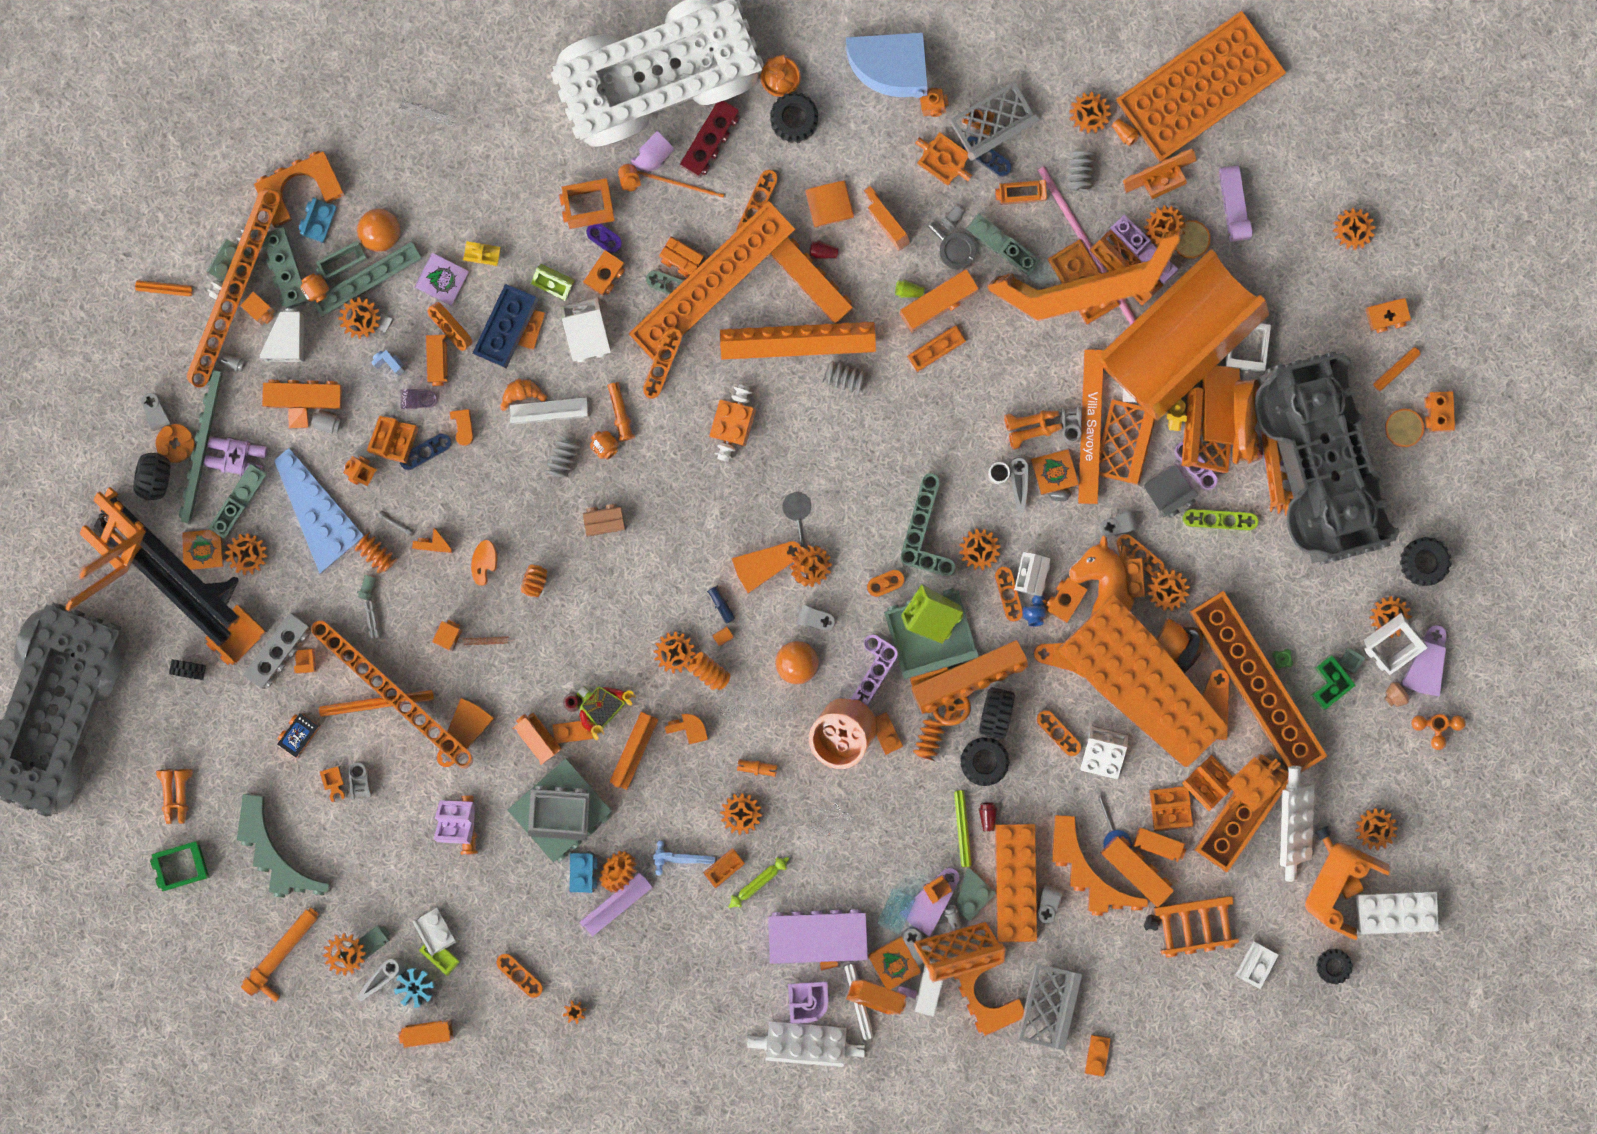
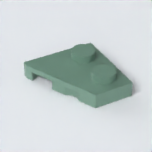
(973, 895)

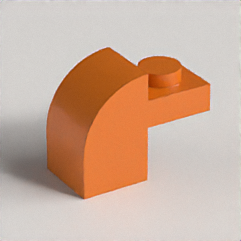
(692, 724)

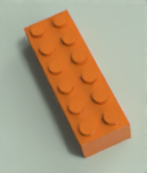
(1234, 828)
(1015, 883)

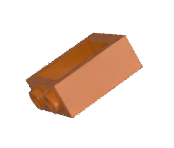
(589, 218)
(876, 997)
(426, 1033)

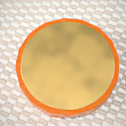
(1195, 240)
(1404, 428)

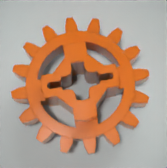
(1080, 108)
(1353, 220)
(1160, 223)
(350, 321)
(988, 548)
(239, 550)
(809, 564)
(1169, 582)
(1395, 605)
(662, 647)
(740, 823)
(1364, 834)
(618, 871)
(352, 950)

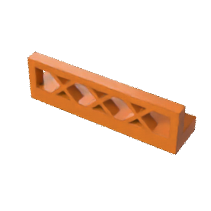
(1112, 259)

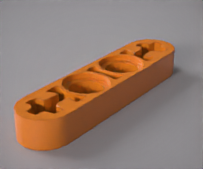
(753, 203)
(661, 362)

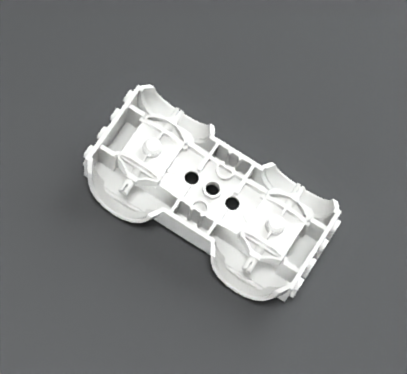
(600, 70)

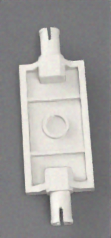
(1296, 823)
(806, 1044)

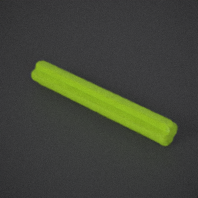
(962, 825)

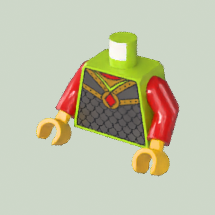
(601, 707)

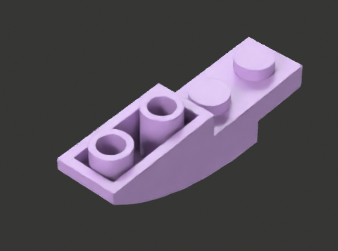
(1140, 245)

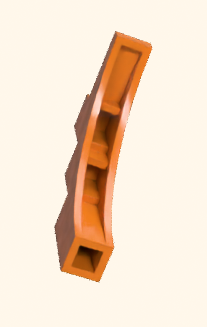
(1100, 895)

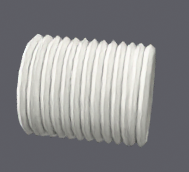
(1008, 472)

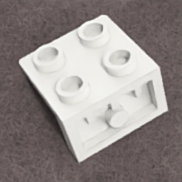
(1104, 752)

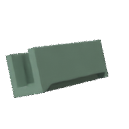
(323, 270)
(372, 942)

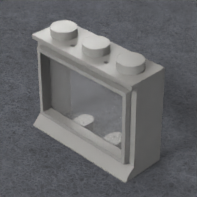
(559, 813)

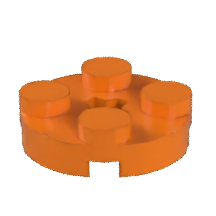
(184, 437)

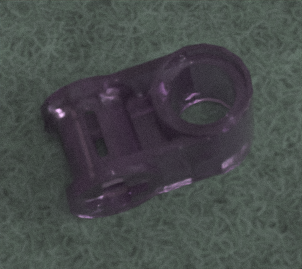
(415, 399)

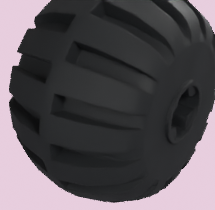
(152, 476)

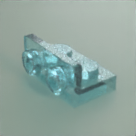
(896, 911)

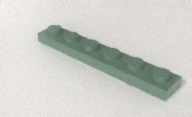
(368, 278)

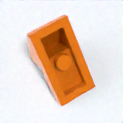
(438, 543)

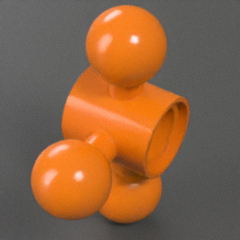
(1438, 742)

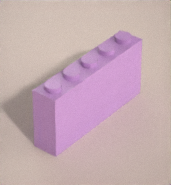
(817, 937)

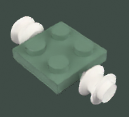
(221, 264)

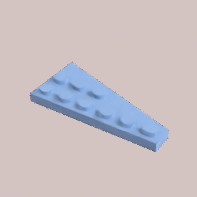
(321, 519)

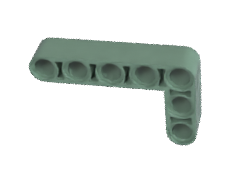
(920, 530)

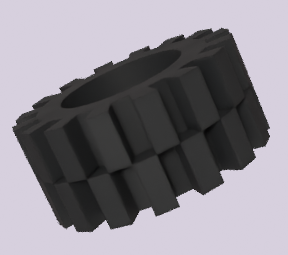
(187, 669)
(1345, 971)

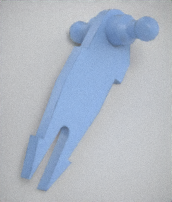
(661, 857)

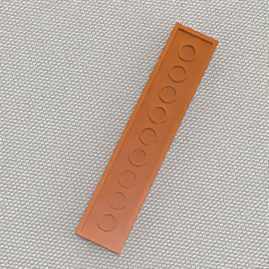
(714, 278)

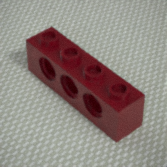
(720, 111)

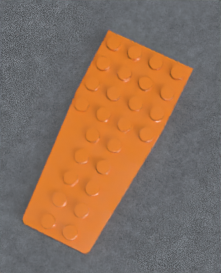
(1143, 681)

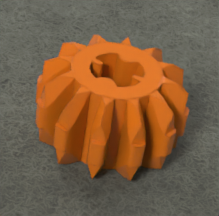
(534, 580)

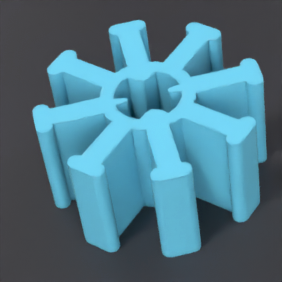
(401, 978)

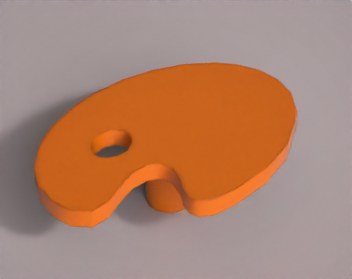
(485, 558)

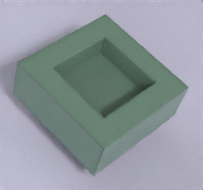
(1351, 660)

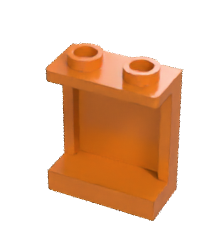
(243, 638)

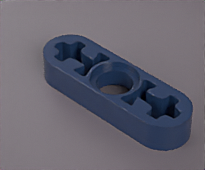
(1001, 160)
(435, 440)

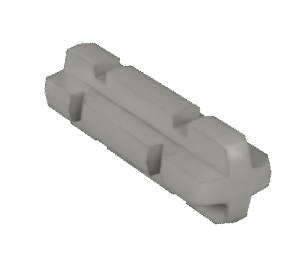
(372, 619)

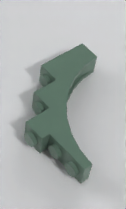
(283, 876)

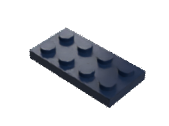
(505, 326)

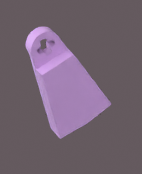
(1427, 667)
(925, 914)

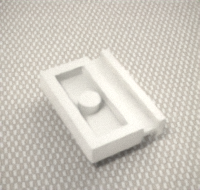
(434, 931)
(1256, 965)

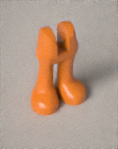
(1017, 437)
(181, 777)

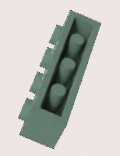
(285, 268)

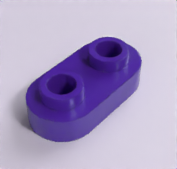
(604, 238)

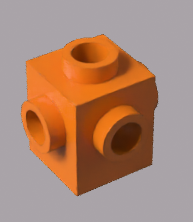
(934, 103)
(359, 470)

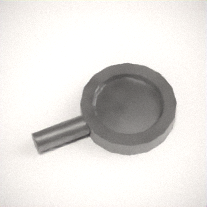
(956, 249)

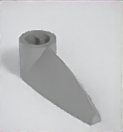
(1020, 481)
(382, 976)

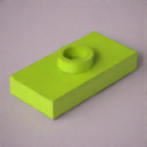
(443, 960)

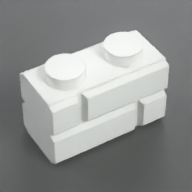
(1032, 574)

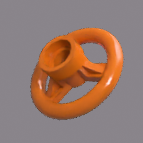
(954, 717)

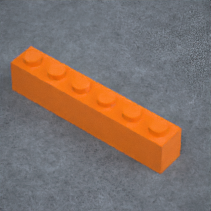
(812, 280)
(969, 677)

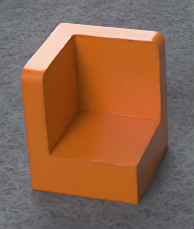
(305, 661)
(937, 888)

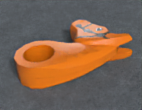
(1246, 441)

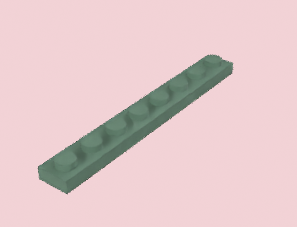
(198, 455)

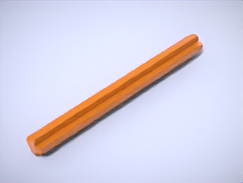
(369, 704)

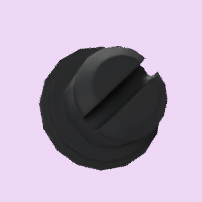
(1150, 923)

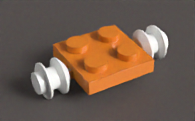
(732, 423)

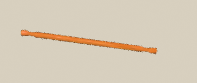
(680, 184)

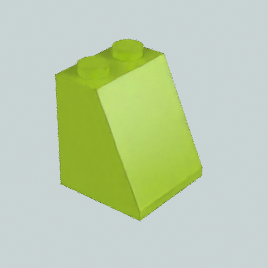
(931, 615)

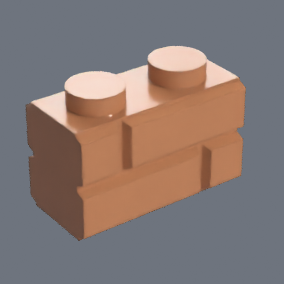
(604, 520)

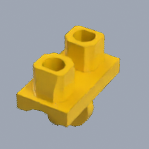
(481, 253)
(1176, 416)

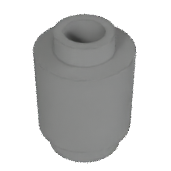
(326, 422)

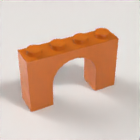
(316, 167)
(988, 1018)

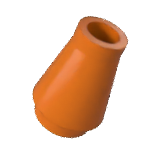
(1125, 132)

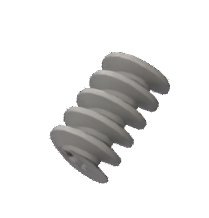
(1079, 171)
(844, 377)
(562, 458)

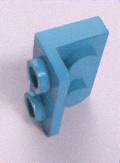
(317, 220)
(582, 872)

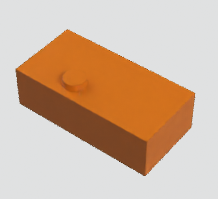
(938, 301)

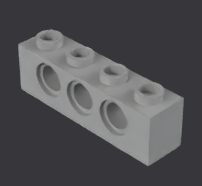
(254, 671)

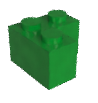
(1336, 683)

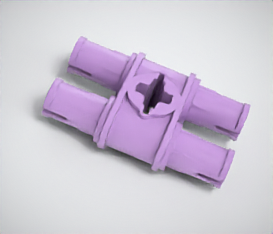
(230, 447)

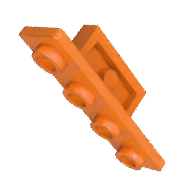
(1161, 177)

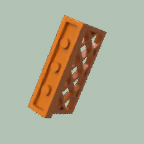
(1192, 434)
(1141, 448)
(633, 750)
(965, 962)

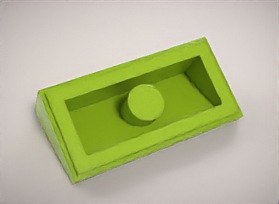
(552, 281)

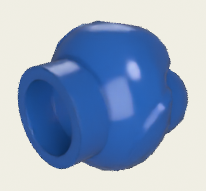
(1036, 613)

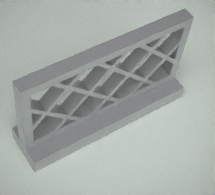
(1000, 136)
(1063, 1014)

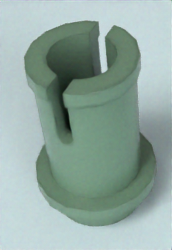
(366, 588)

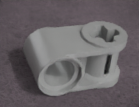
(156, 415)
(1071, 420)
(1122, 524)
(812, 618)
(359, 782)
(1050, 900)
(910, 944)

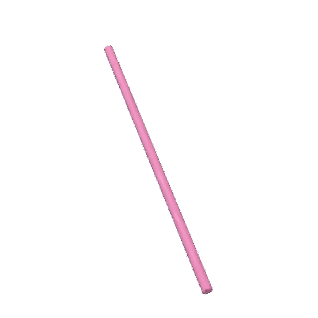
(1080, 233)

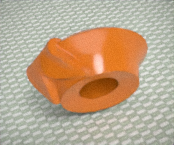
(780, 76)

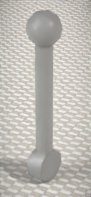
(381, 515)

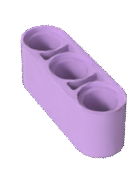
(1198, 475)

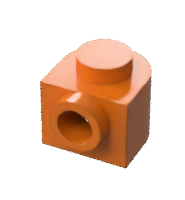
(629, 177)

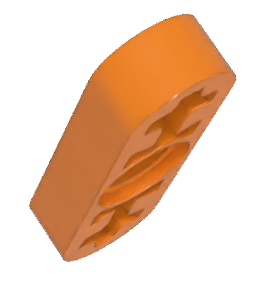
(443, 319)
(1148, 568)
(1016, 606)
(1044, 726)
(527, 974)

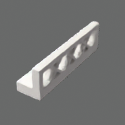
(549, 411)

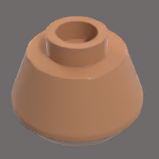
(1396, 695)

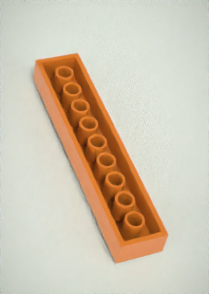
(1257, 682)

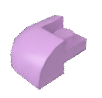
(653, 153)
(807, 1001)

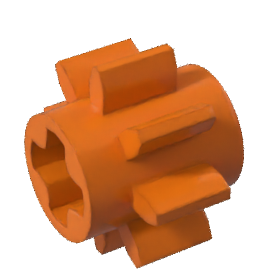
(577, 1007)

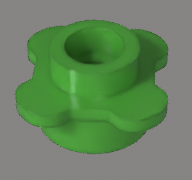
(1287, 659)

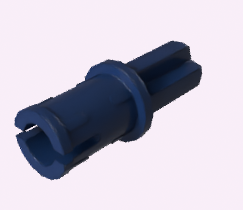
(721, 604)

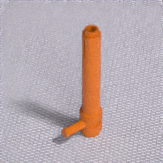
(259, 975)

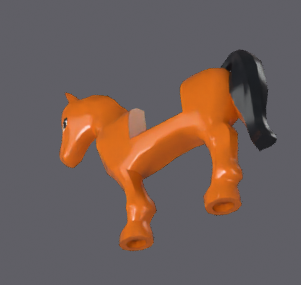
(1106, 566)

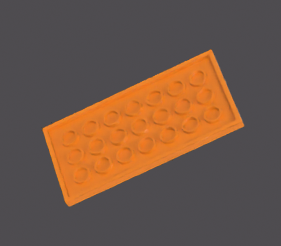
(1200, 86)

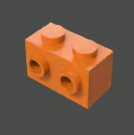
(1440, 411)

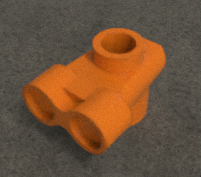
(979, 115)

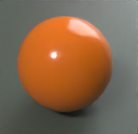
(378, 230)
(797, 662)

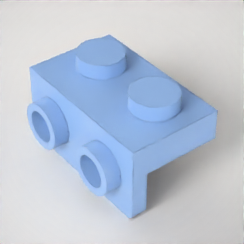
(393, 361)

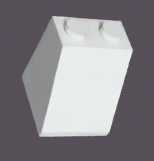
(585, 330)
(285, 339)

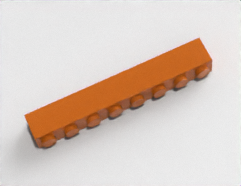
(797, 340)

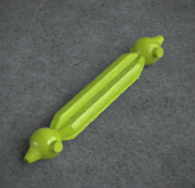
(758, 882)

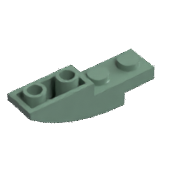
(1002, 244)
(238, 500)

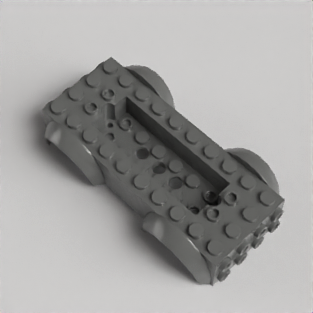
(1325, 515)
(54, 651)

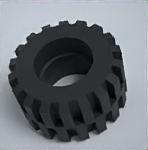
(794, 134)
(1442, 561)
(997, 713)
(997, 773)

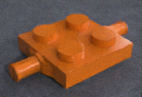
(943, 159)
(1134, 573)
(1254, 784)

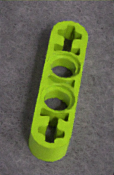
(1220, 523)

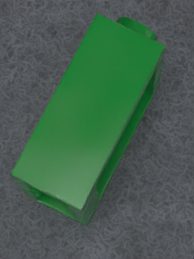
(198, 860)

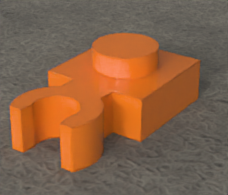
(332, 780)

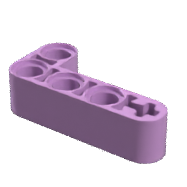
(1234, 204)
(871, 676)

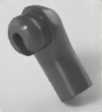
(1062, 495)

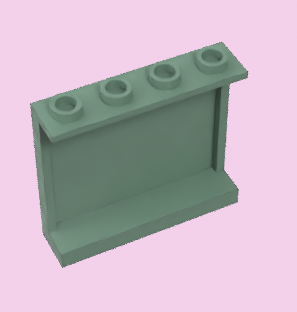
(925, 655)
(566, 777)

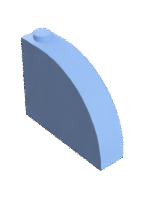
(890, 63)

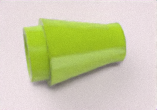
(906, 289)

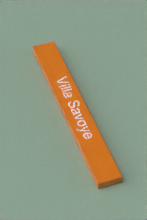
(1090, 428)

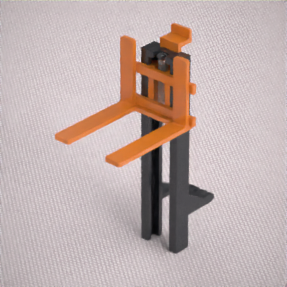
(129, 537)

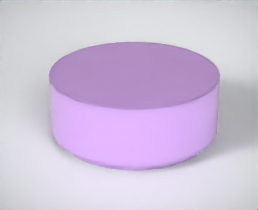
(907, 991)

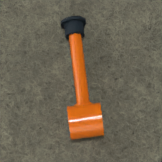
(1352, 885)

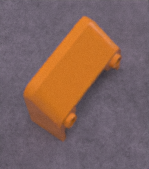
(1339, 864)

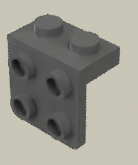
(1170, 492)

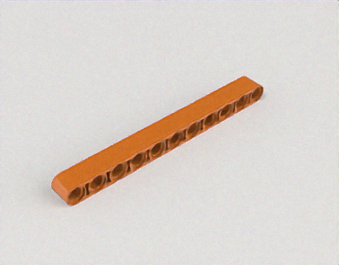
(233, 297)
(387, 686)

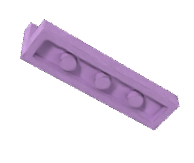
(616, 904)

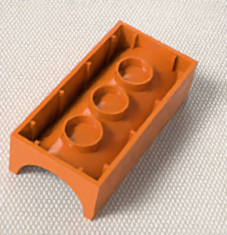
(1183, 335)

